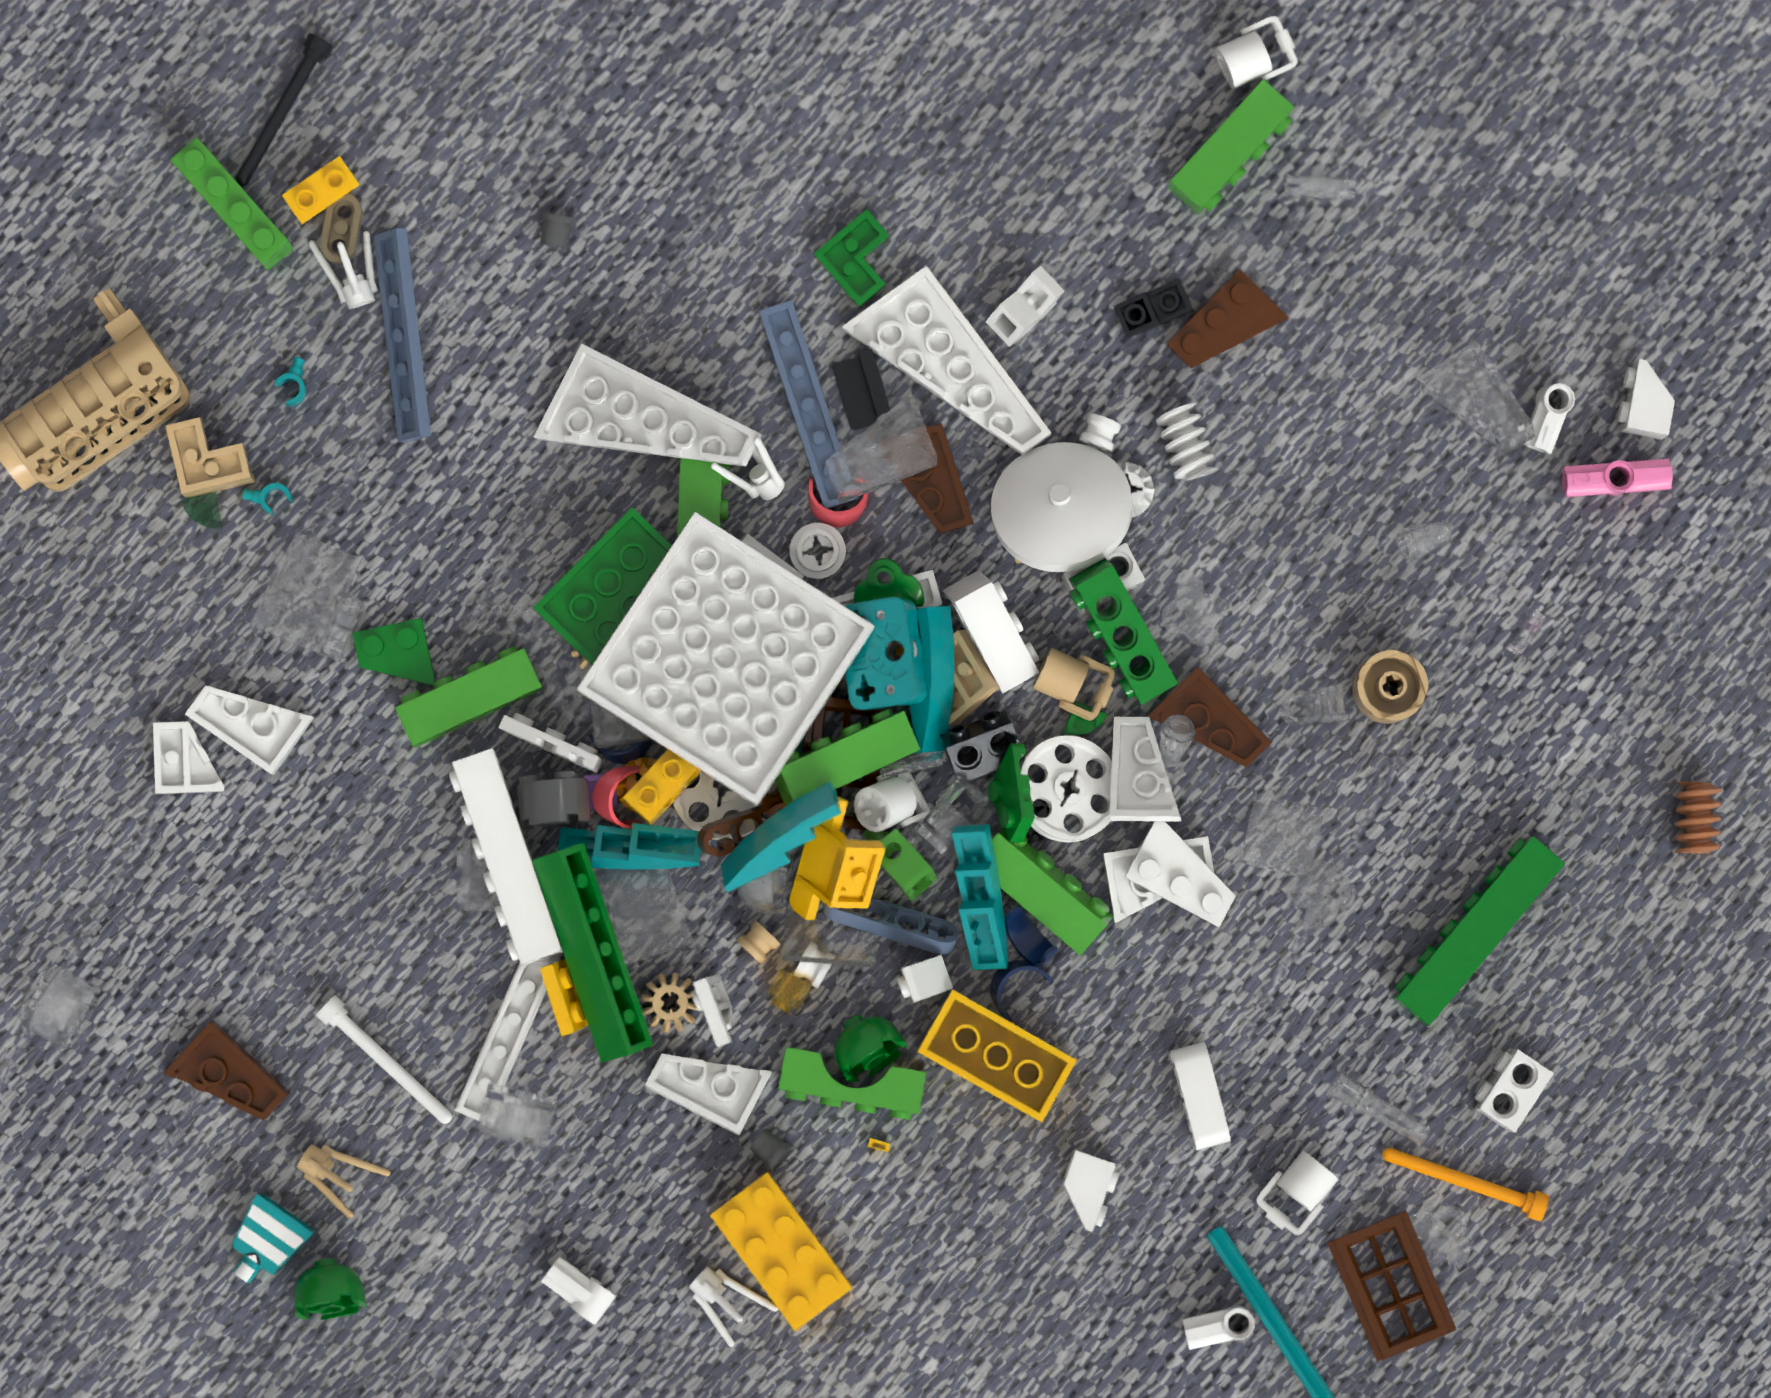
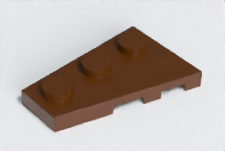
(1226, 319)
(940, 488)
(1215, 719)
(228, 1071)

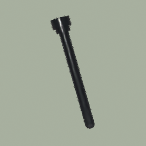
(314, 52)

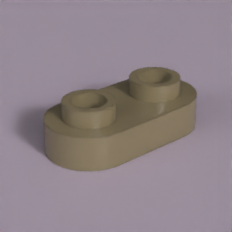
(341, 229)

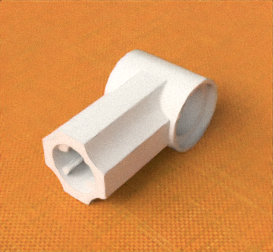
(1548, 420)
(583, 1293)
(1214, 1329)

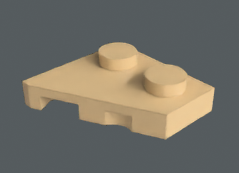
(971, 678)

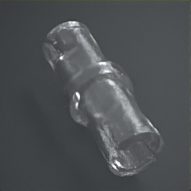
(1320, 187)

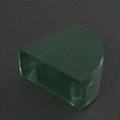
(204, 510)

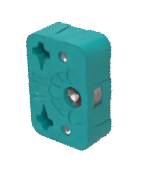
(876, 665)

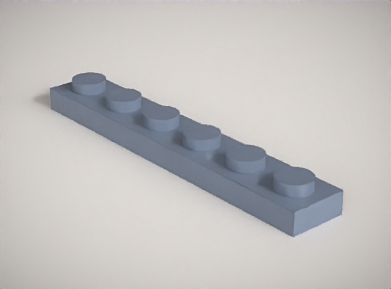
(402, 335)
(803, 394)

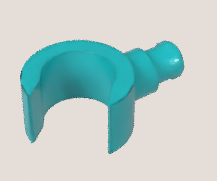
(294, 374)
(260, 496)

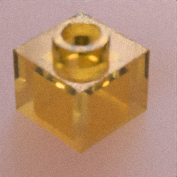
(788, 991)

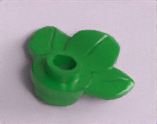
(899, 586)

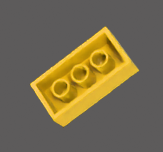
(996, 1055)
(781, 1251)

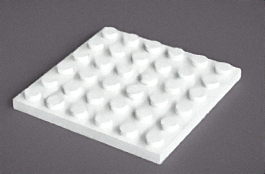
(726, 658)

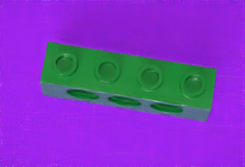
(1154, 674)

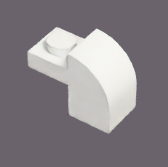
(1025, 306)

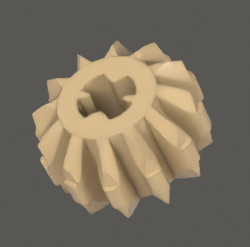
(658, 1003)

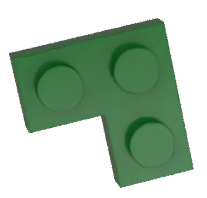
(846, 254)

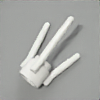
(356, 290)
(763, 477)
(709, 1287)

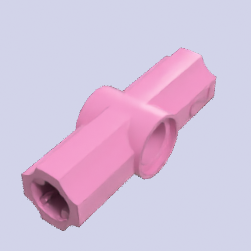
(1638, 475)

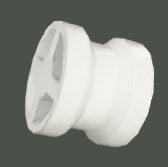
(1100, 432)
(813, 971)

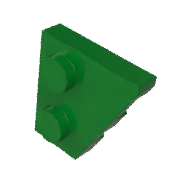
(396, 651)
(1011, 795)

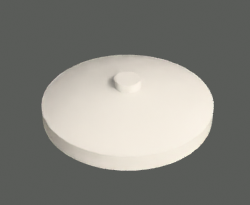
(1061, 507)

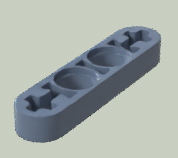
(889, 925)

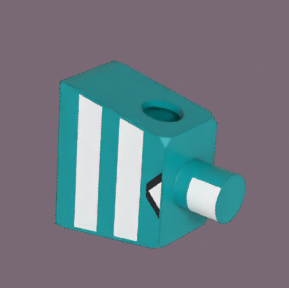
(268, 1238)

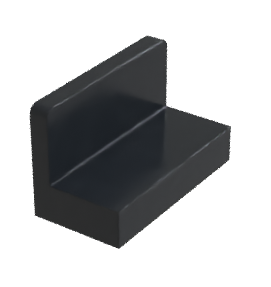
(861, 389)

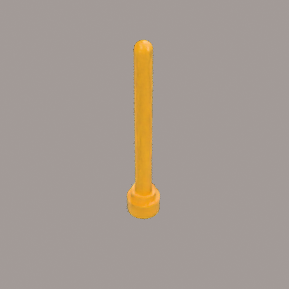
(1531, 1203)

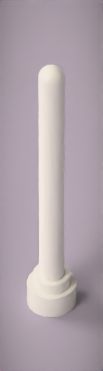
(335, 1014)

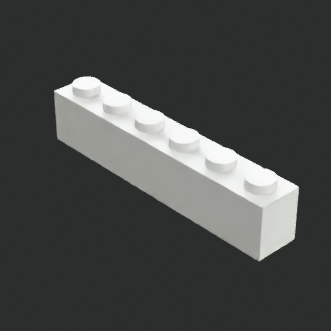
(506, 856)

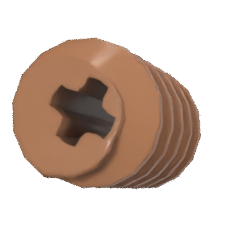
(1698, 817)

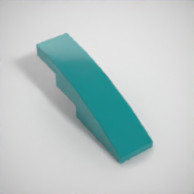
(933, 714)
(771, 842)
(637, 847)
(981, 897)

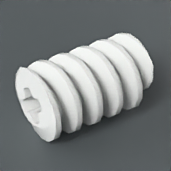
(1185, 443)

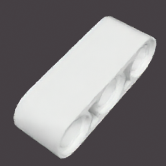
(1200, 1096)

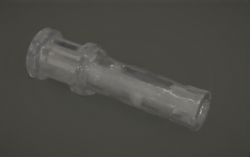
(1360, 1096)

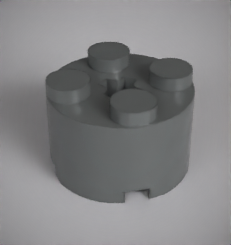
(553, 801)

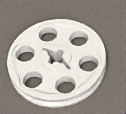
(1083, 785)
(706, 793)

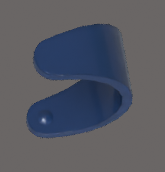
(622, 757)
(1027, 938)
(1003, 975)

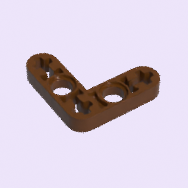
(767, 807)

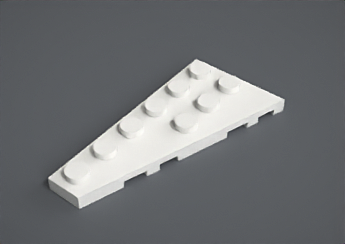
(937, 347)
(626, 411)

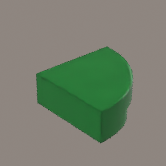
(1078, 726)

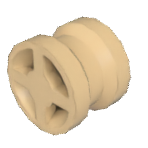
(758, 942)

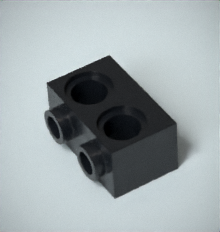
(984, 755)

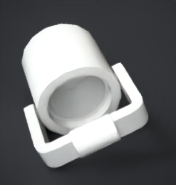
(1247, 56)
(890, 803)
(1306, 1183)

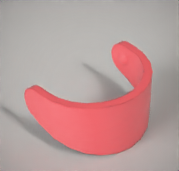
(835, 518)
(604, 792)

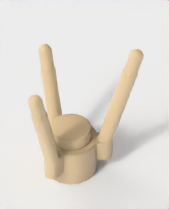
(317, 1165)

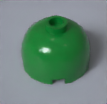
(867, 1045)
(329, 1291)

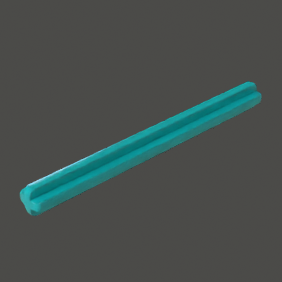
(1268, 1313)

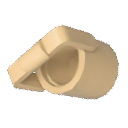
(1063, 677)

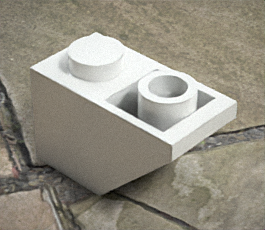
(1648, 403)
(924, 979)
(1086, 1185)

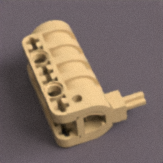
(90, 404)

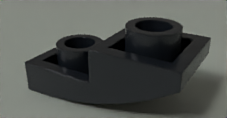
(1153, 308)

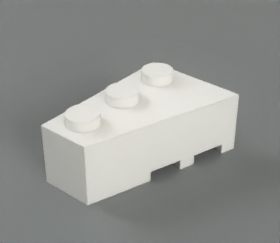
(993, 629)

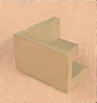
(205, 470)

